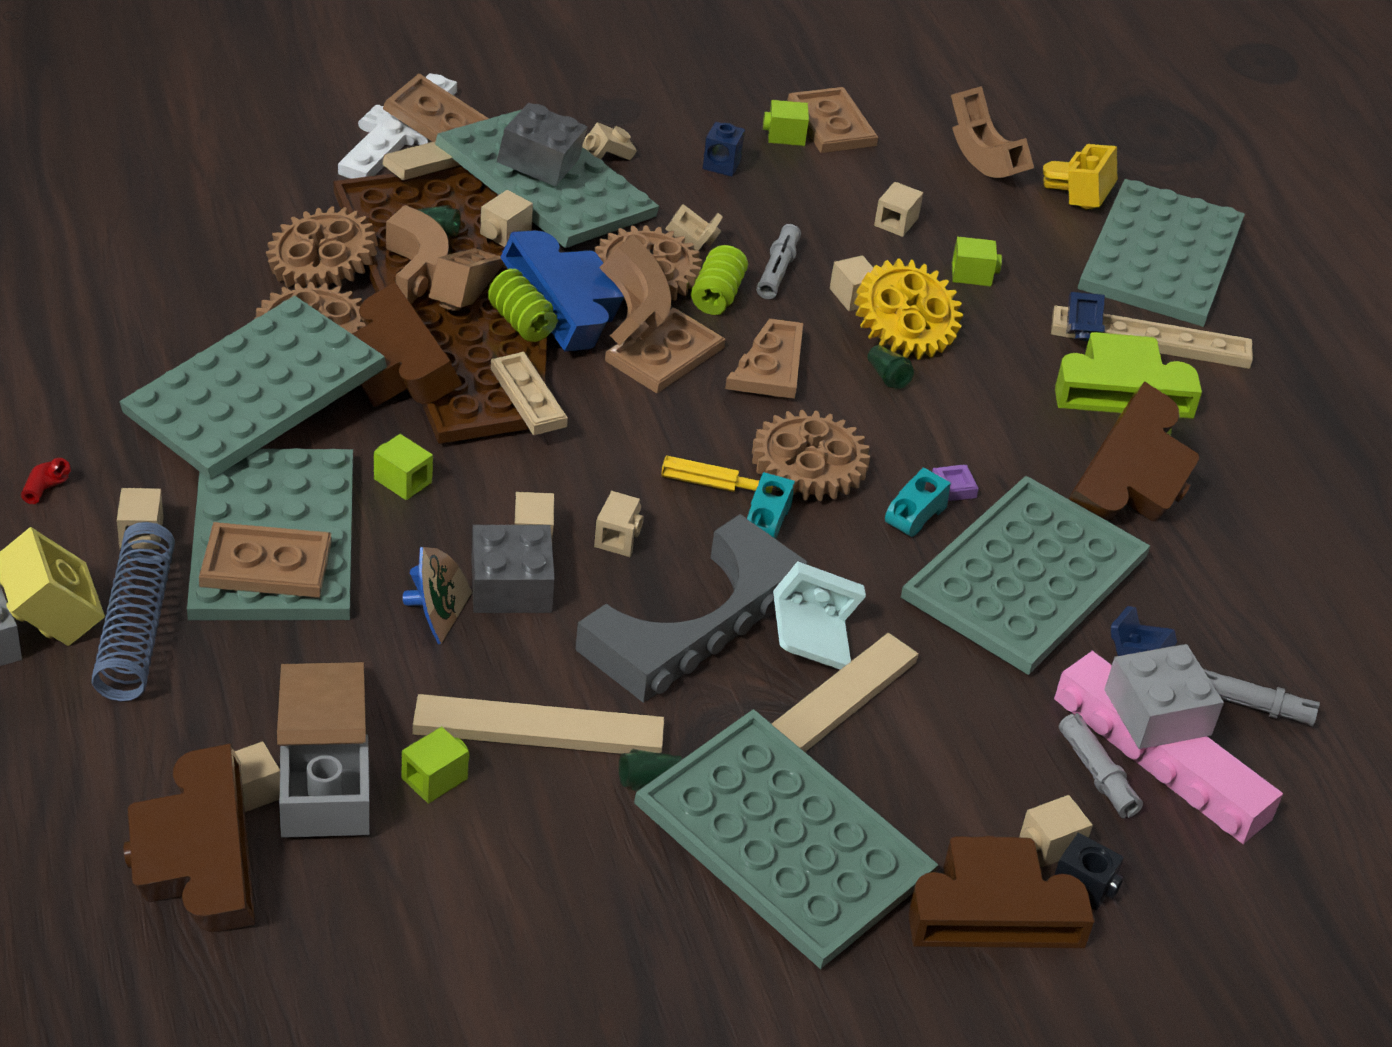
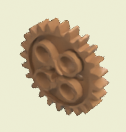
(300, 246)
(675, 257)
(331, 303)
(813, 452)

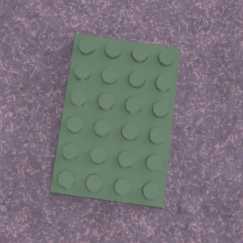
(580, 208)
(1162, 252)
(252, 386)
(279, 491)
(1025, 573)
(786, 836)

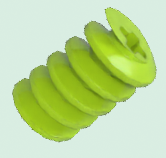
(719, 279)
(522, 305)

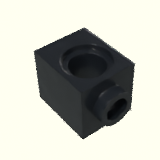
(1094, 866)

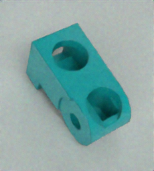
(916, 505)
(769, 510)

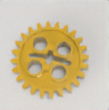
(908, 309)

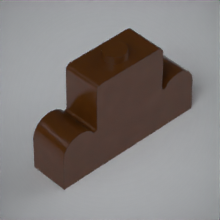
(409, 349)
(1138, 461)
(196, 842)
(998, 899)

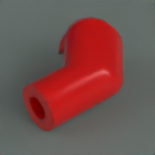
(44, 477)

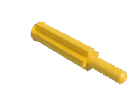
(707, 475)

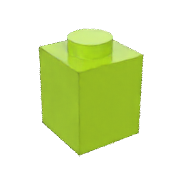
(786, 122)
(975, 261)
(403, 466)
(435, 764)

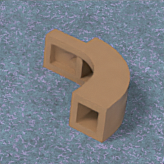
(982, 142)
(420, 240)
(643, 287)

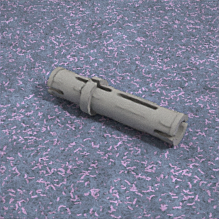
(787, 241)
(1264, 699)
(1109, 777)

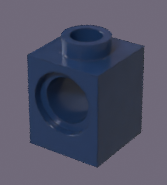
(727, 157)

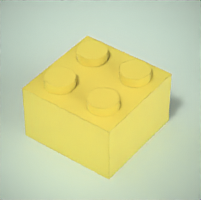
(49, 587)

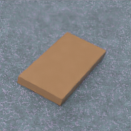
(321, 704)

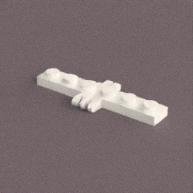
(384, 137)

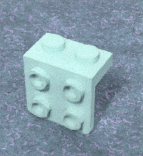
(813, 614)

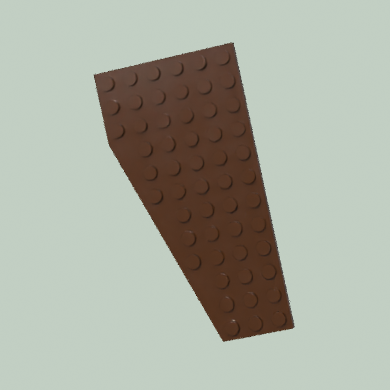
(466, 335)

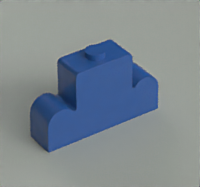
(570, 281)

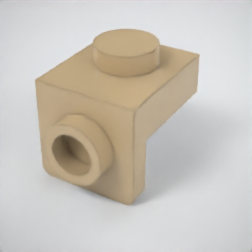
(606, 139)
(694, 228)

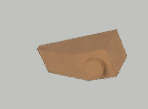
(463, 277)

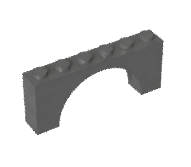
(654, 654)

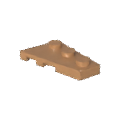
(771, 362)

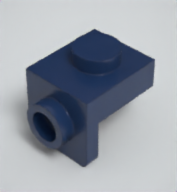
(1085, 315)
(1135, 638)

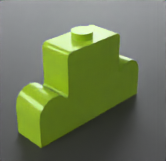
(1116, 369)

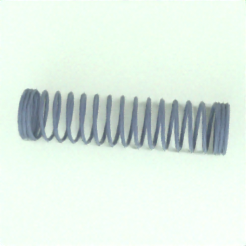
(101, 663)

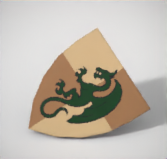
(440, 590)

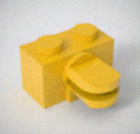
(1087, 175)

